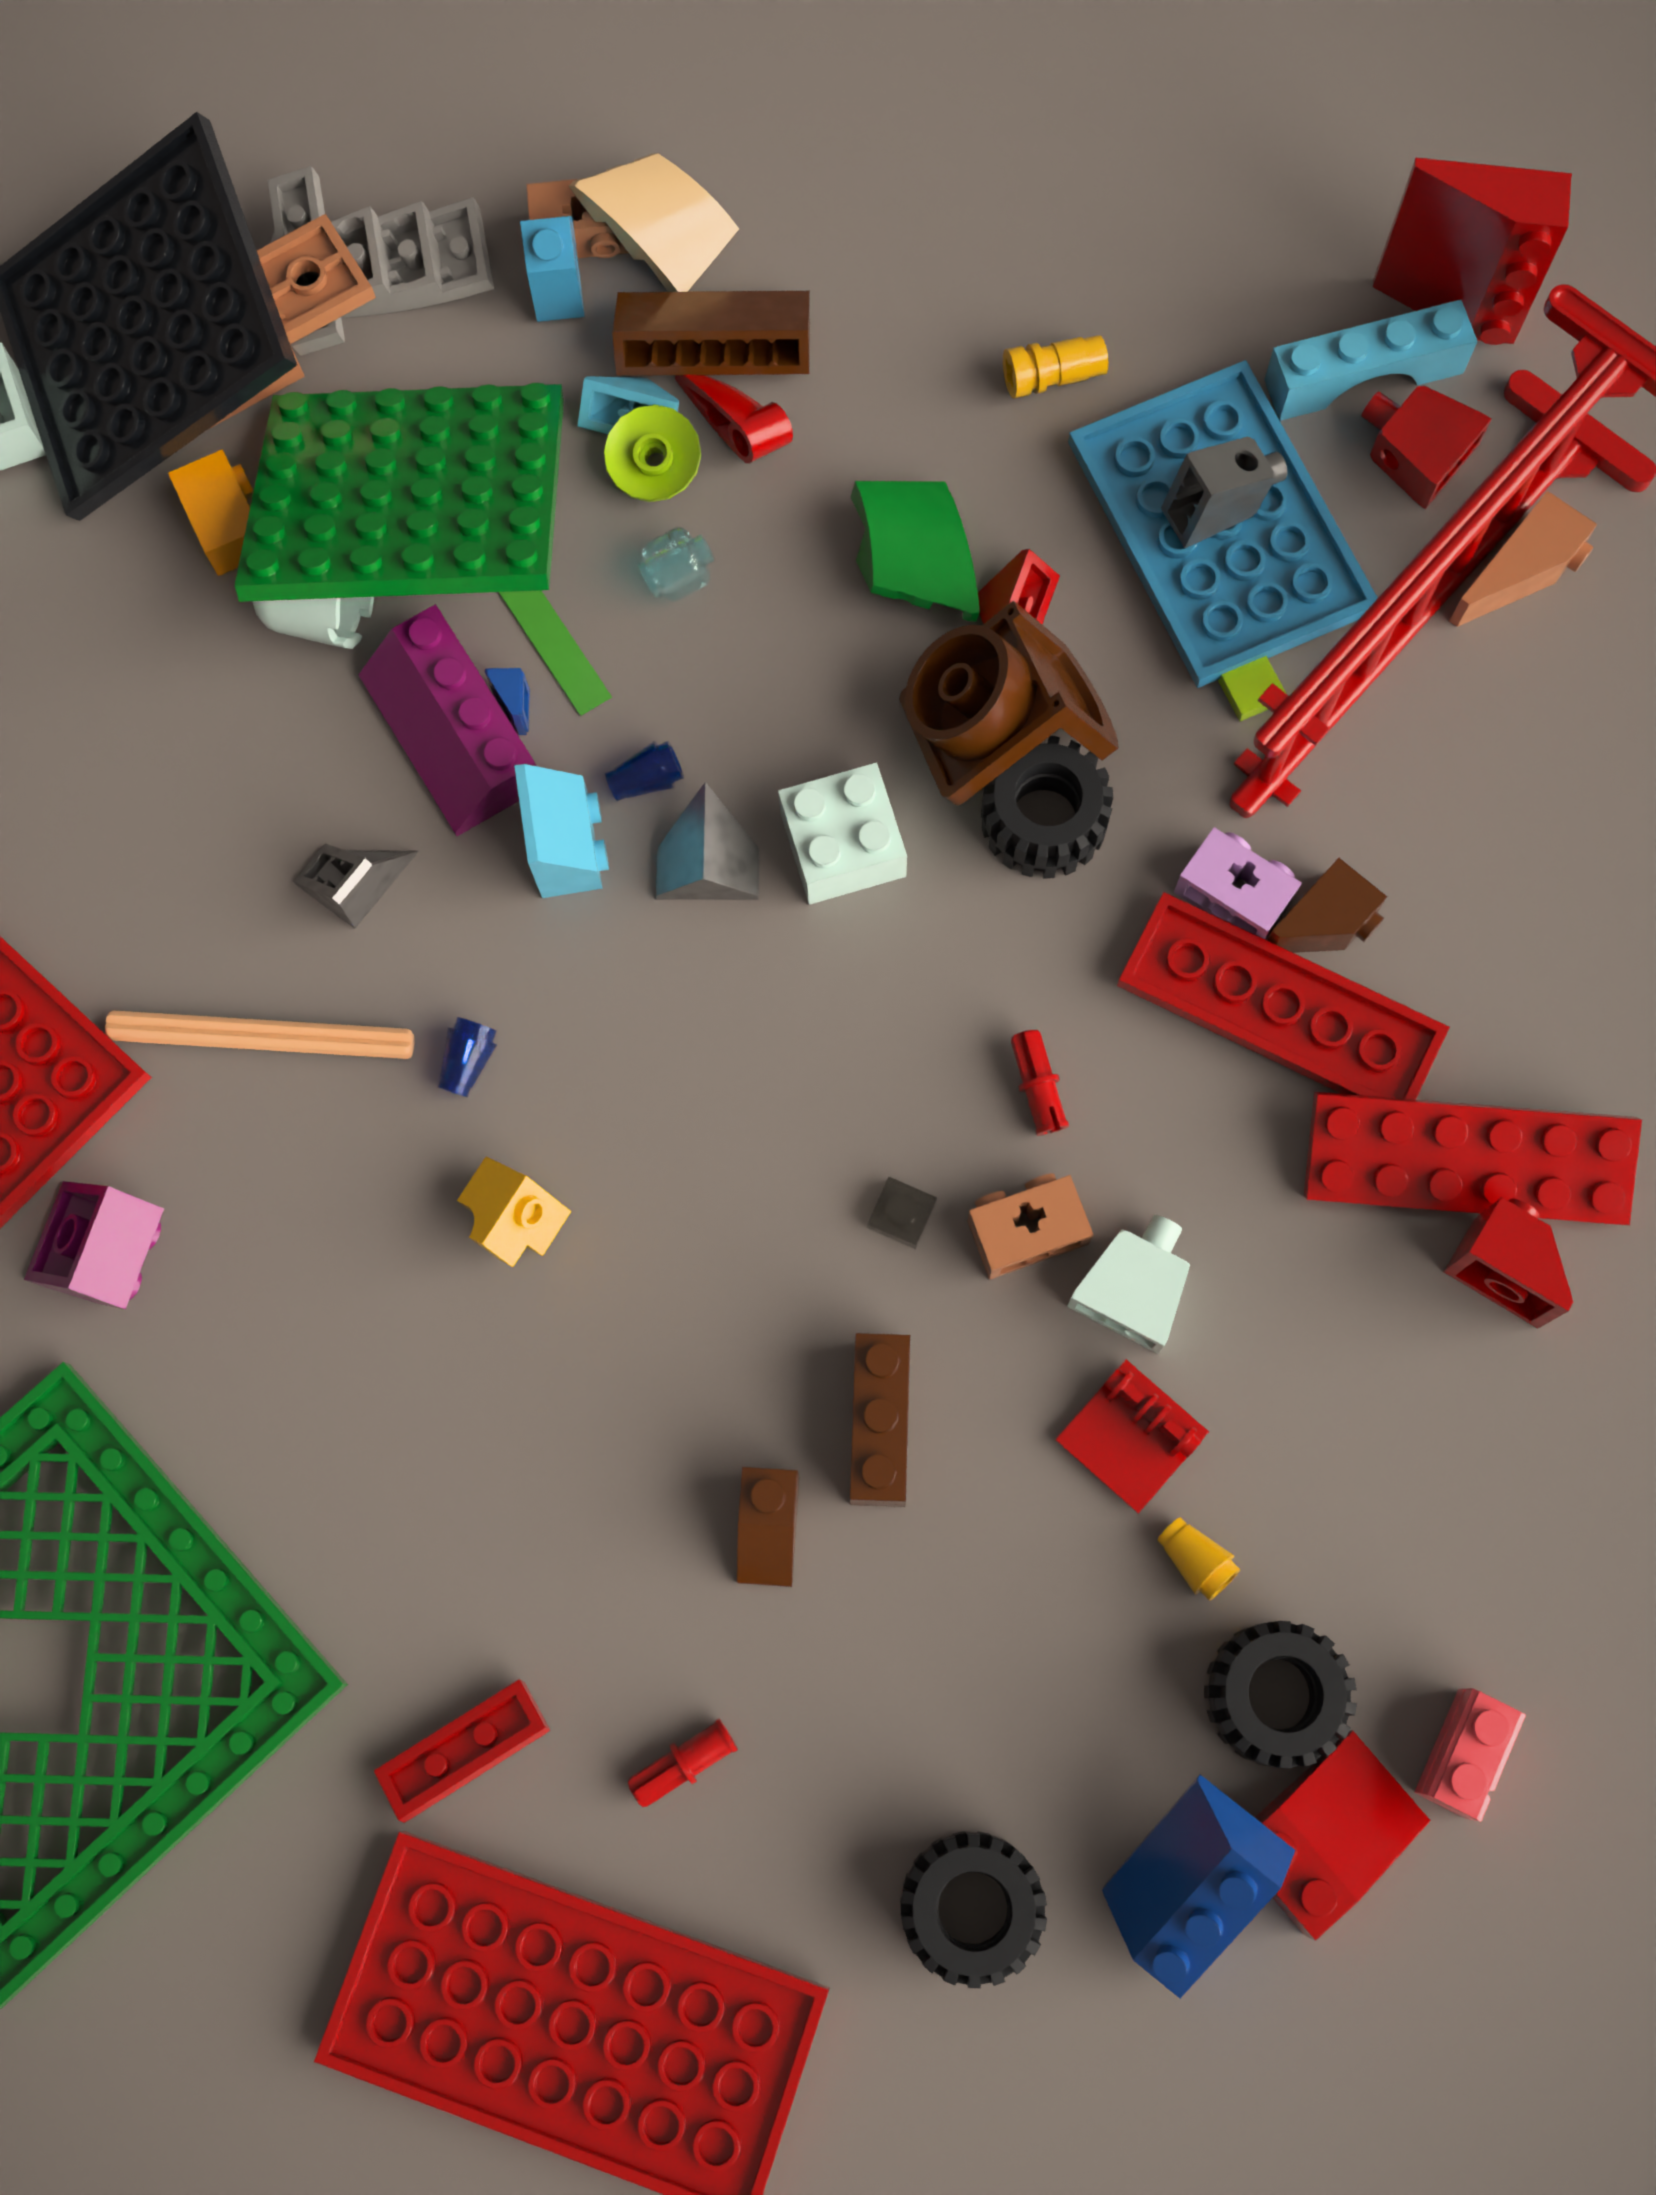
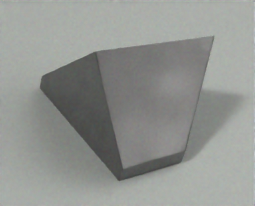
(707, 855)
(351, 879)

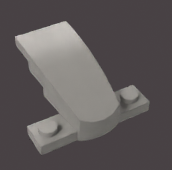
(406, 255)

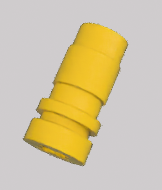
(1053, 364)

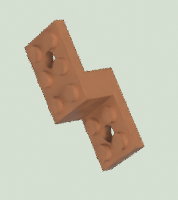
(308, 308)

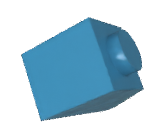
(553, 268)

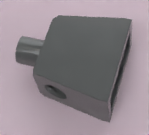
(1220, 488)

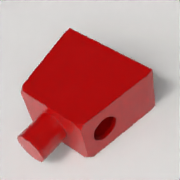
(1423, 439)

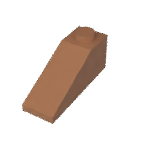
(1531, 559)

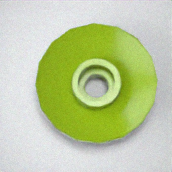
(648, 432)

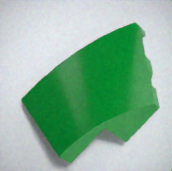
(915, 545)

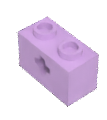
(1220, 864)

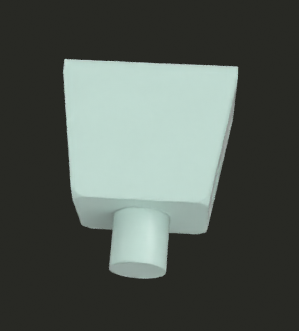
(1136, 1285)

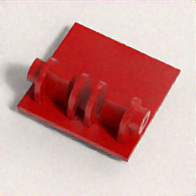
(1132, 1436)

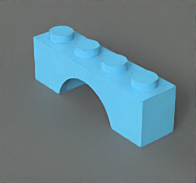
(1421, 344)

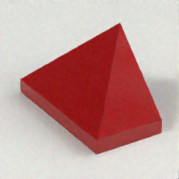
(1025, 581)

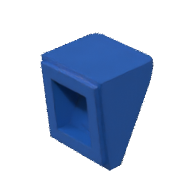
(513, 695)

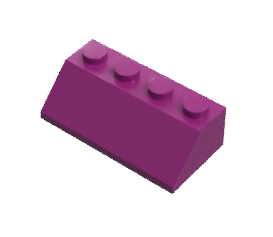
(446, 719)

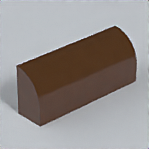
(712, 333)

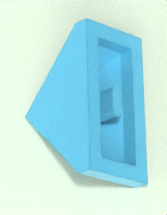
(610, 398)

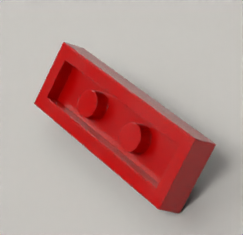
(461, 1751)

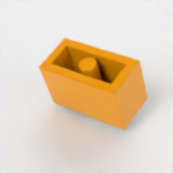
(215, 506)

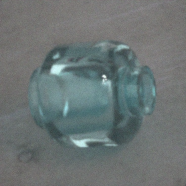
(676, 564)

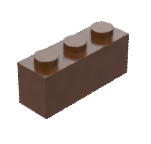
(880, 1420)

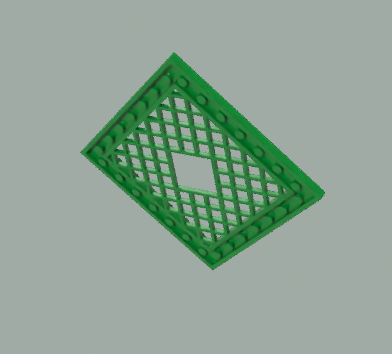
(292, 1668)

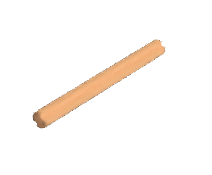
(260, 1034)

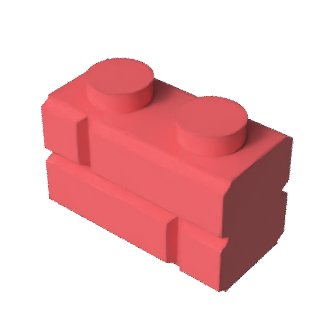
(1470, 1753)

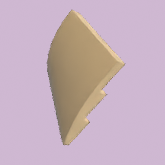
(659, 217)

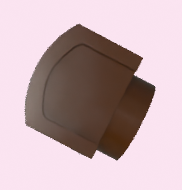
(994, 696)

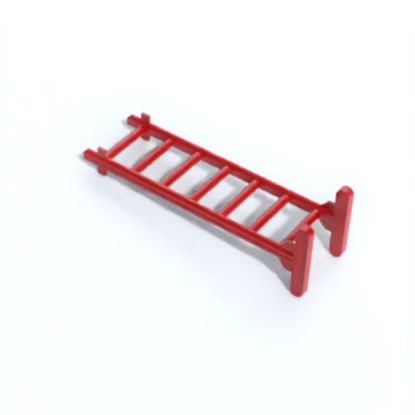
(1561, 444)

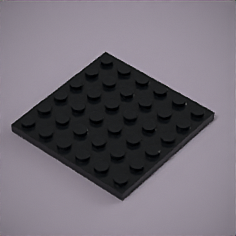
(141, 318)

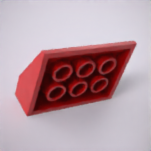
(1475, 239)

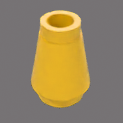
(1198, 1558)

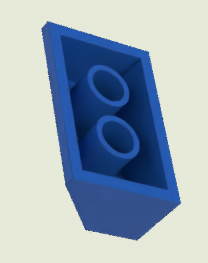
(1195, 1885)

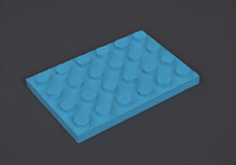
(1251, 585)

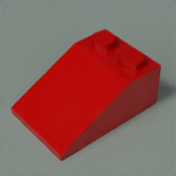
(1346, 1831)

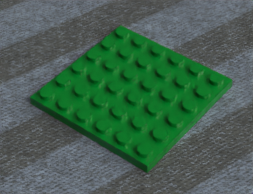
(404, 493)

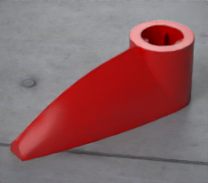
(737, 418)

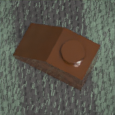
(1331, 913)
(767, 1526)

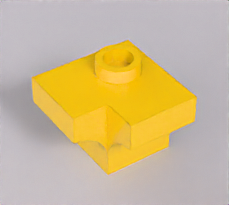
(510, 1212)

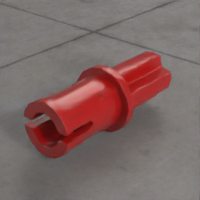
(1038, 1082)
(681, 1764)

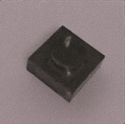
(902, 1212)

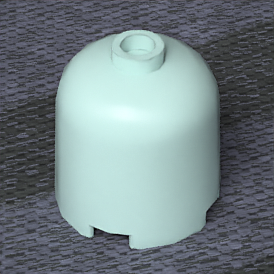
(318, 620)

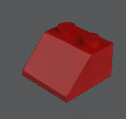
(1513, 1262)

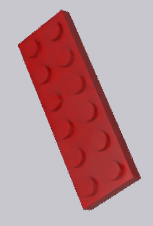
(1280, 1004)
(1471, 1156)

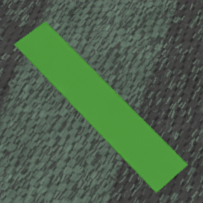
(557, 649)

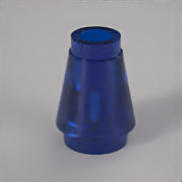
(645, 772)
(465, 1055)

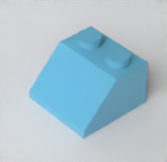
(560, 830)

